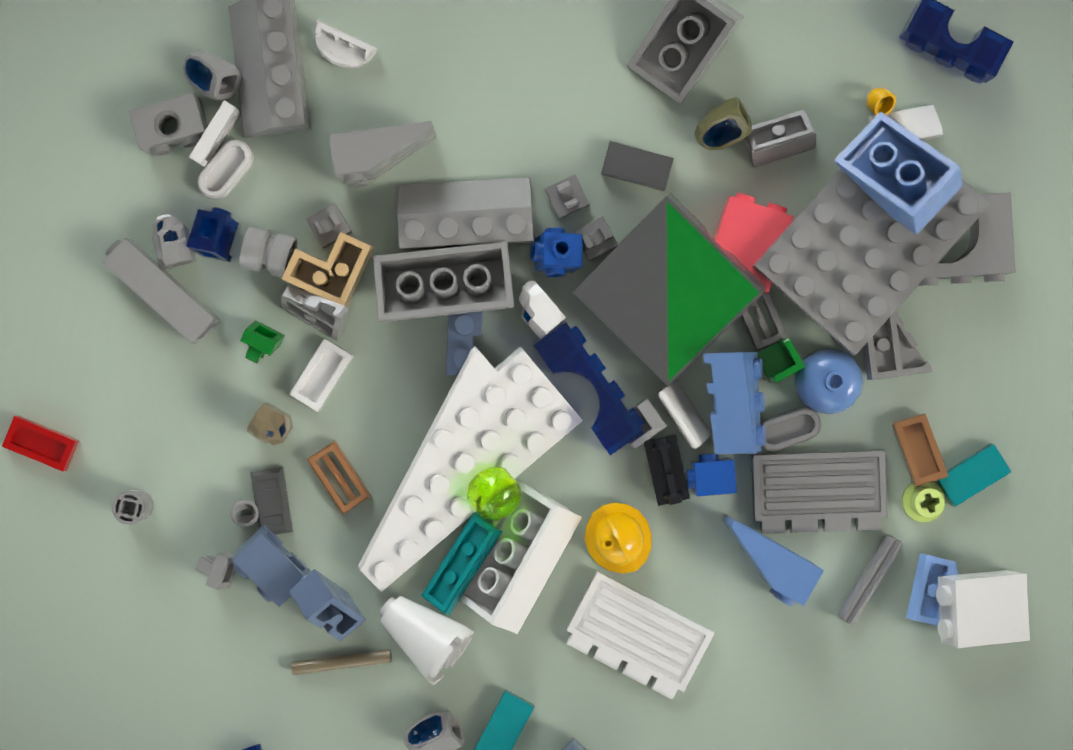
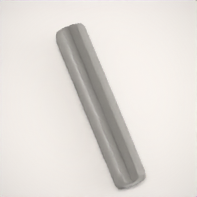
(870, 579)

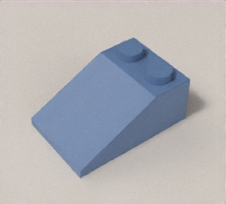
(900, 172)
(786, 572)

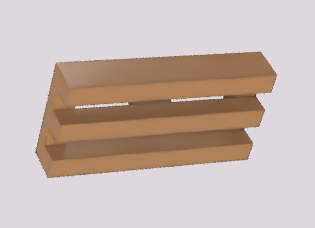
(339, 477)

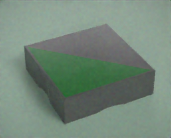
(669, 289)

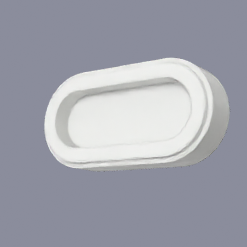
(225, 169)

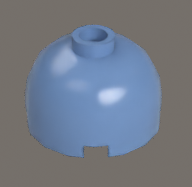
(829, 381)

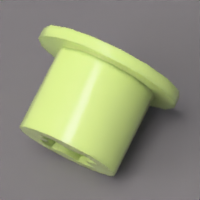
(923, 502)

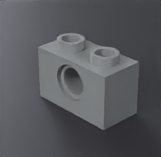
(150, 122)

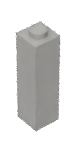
(160, 290)

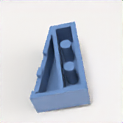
(736, 402)

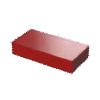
(40, 443)

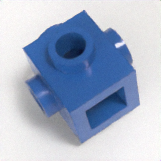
(557, 252)

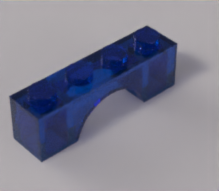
(565, 353)

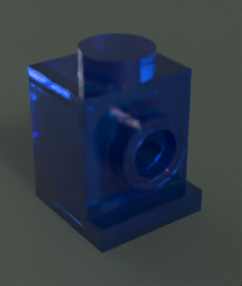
(213, 234)

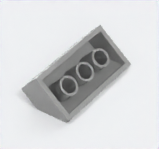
(271, 67)
(464, 214)
(443, 281)

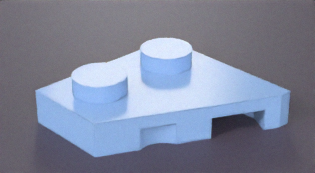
(923, 601)

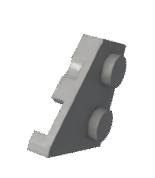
(315, 311)
(893, 352)

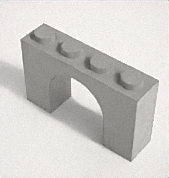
(989, 247)

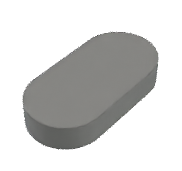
(791, 428)

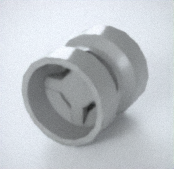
(139, 504)

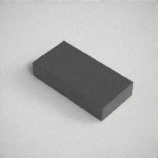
(637, 166)

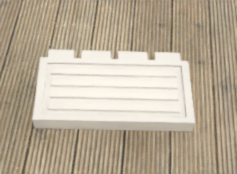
(639, 632)

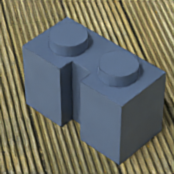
(460, 339)
(269, 565)
(327, 605)

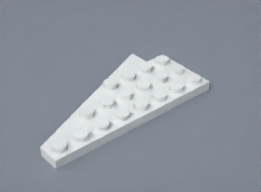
(486, 421)

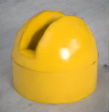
(881, 101)

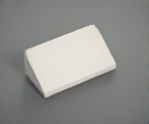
(920, 121)
(684, 414)

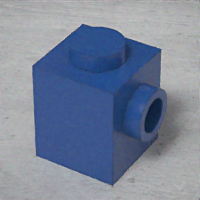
(711, 476)

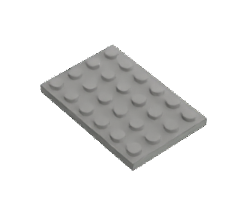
(855, 262)

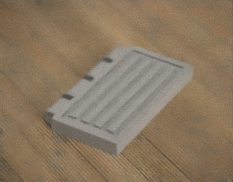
(819, 487)

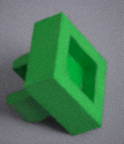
(261, 341)

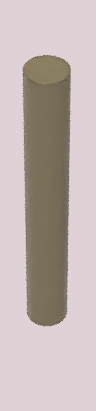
(341, 662)

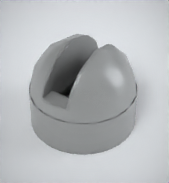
(245, 520)

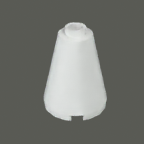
(425, 636)

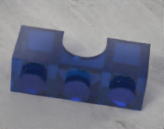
(929, 32)

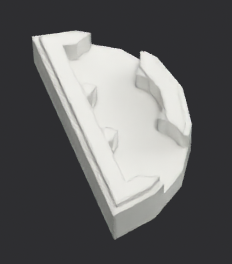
(341, 48)

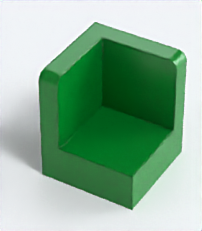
(780, 360)

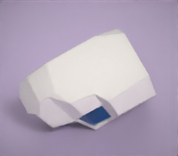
(539, 309)

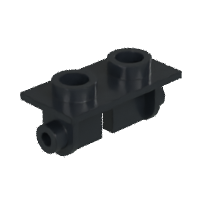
(666, 470)

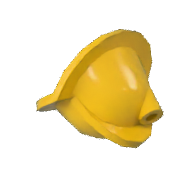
(618, 537)

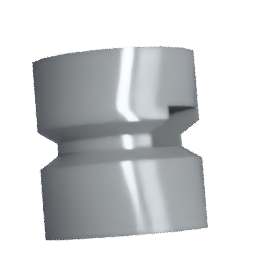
(268, 252)

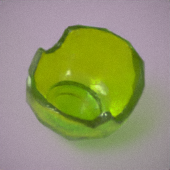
(494, 493)

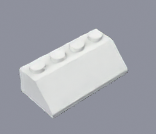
(521, 559)

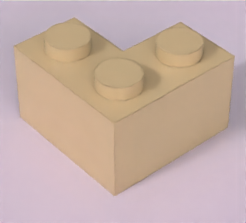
(338, 276)

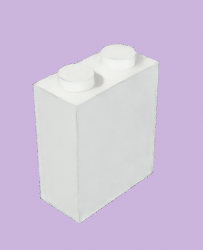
(983, 608)

